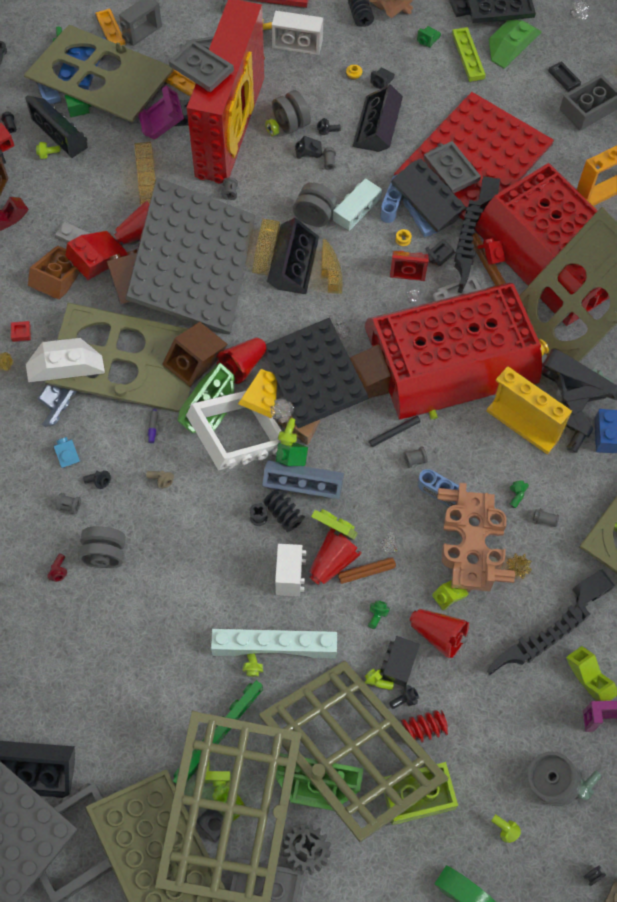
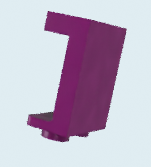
(161, 115)
(596, 712)

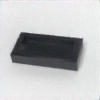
(564, 76)

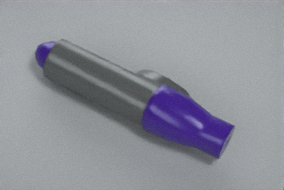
(153, 426)

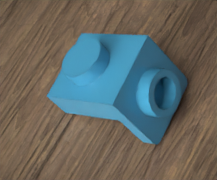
(66, 452)

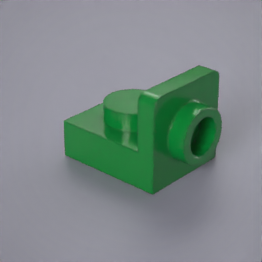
(428, 36)

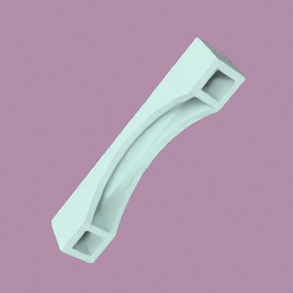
(305, 643)

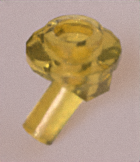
(5, 358)

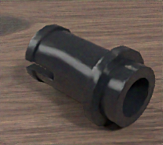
(8, 119)

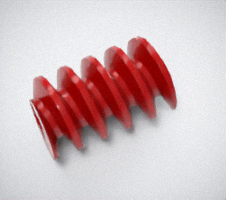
(427, 725)

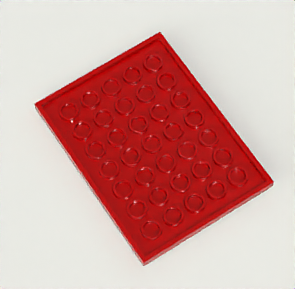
(490, 140)

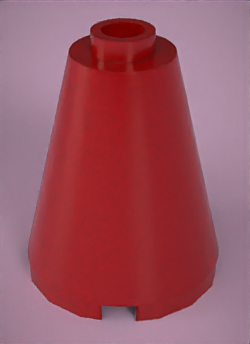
(131, 228)
(242, 358)
(332, 557)
(440, 630)

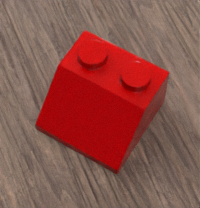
(409, 265)

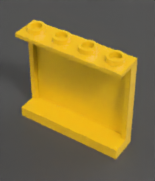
(529, 410)

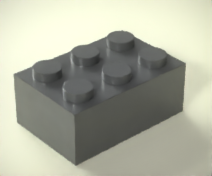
(590, 102)

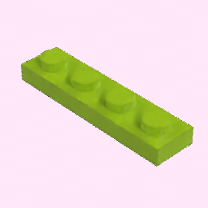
(468, 54)

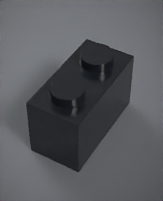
(400, 661)

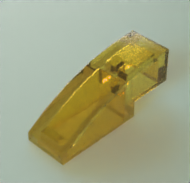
(265, 246)
(331, 268)

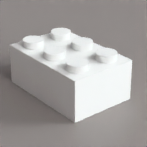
(297, 32)

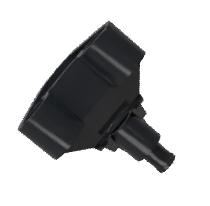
(588, 387)

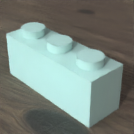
(356, 204)

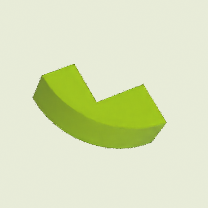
(588, 673)

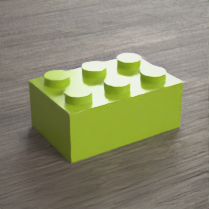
(436, 802)

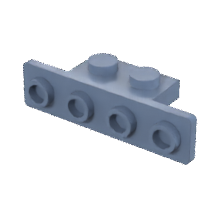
(56, 400)

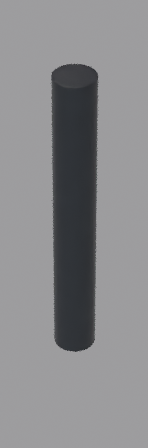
(394, 431)

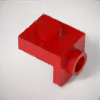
(493, 251)

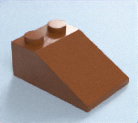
(53, 273)

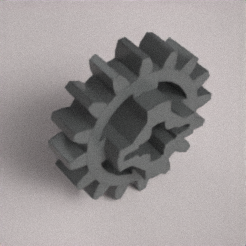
(300, 856)

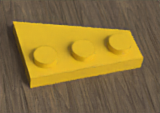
(261, 393)

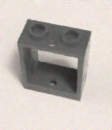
(142, 8)

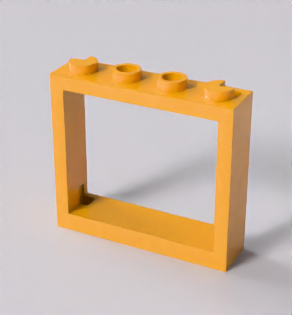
(605, 189)

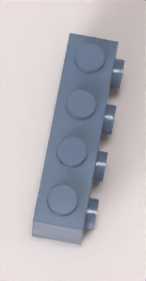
(303, 479)

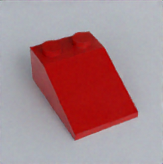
(92, 251)

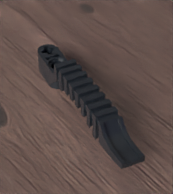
(464, 256)
(587, 590)

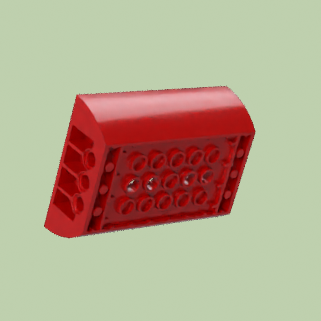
(534, 237)
(465, 361)

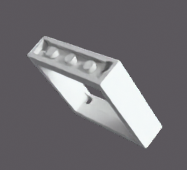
(197, 416)

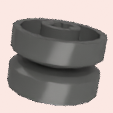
(291, 111)
(314, 204)
(101, 547)
(567, 782)

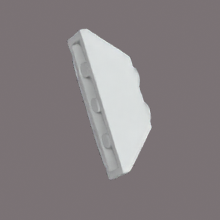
(64, 360)

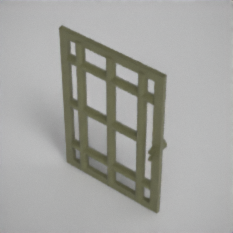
(352, 746)
(229, 808)

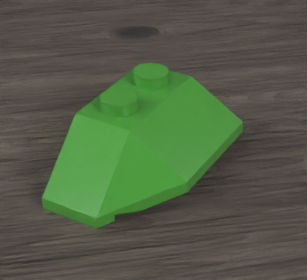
(511, 41)
(214, 385)
(306, 794)

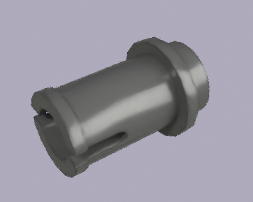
(329, 161)
(545, 517)

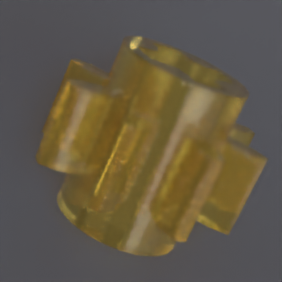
(522, 561)

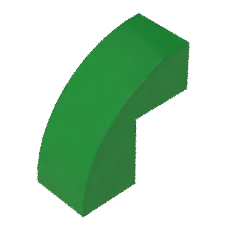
(460, 888)

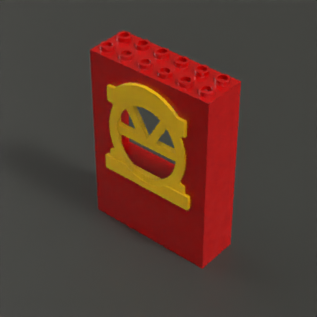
(222, 116)

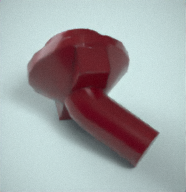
(57, 573)

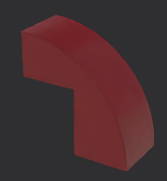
(12, 212)

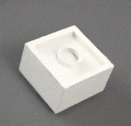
(289, 570)

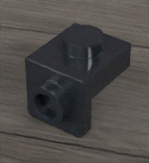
(308, 146)
(440, 252)

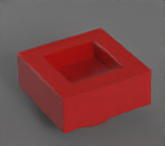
(20, 331)

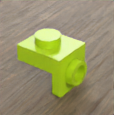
(446, 595)
(217, 777)

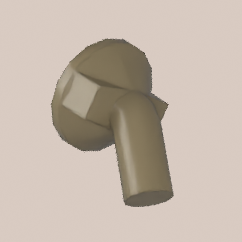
(164, 479)

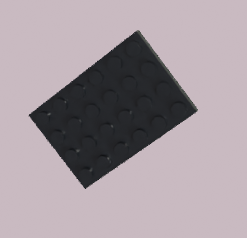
(315, 372)

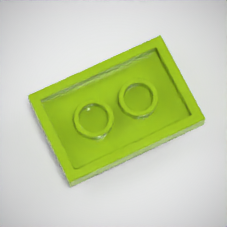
(331, 521)

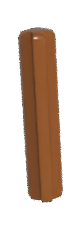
(366, 570)

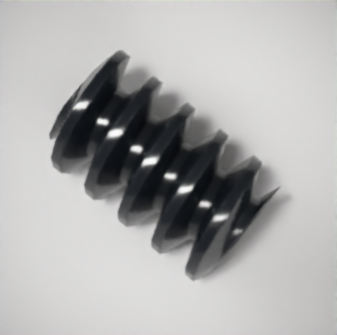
(361, 12)
(282, 510)

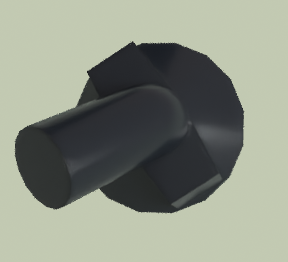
(324, 127)
(101, 479)
(408, 696)

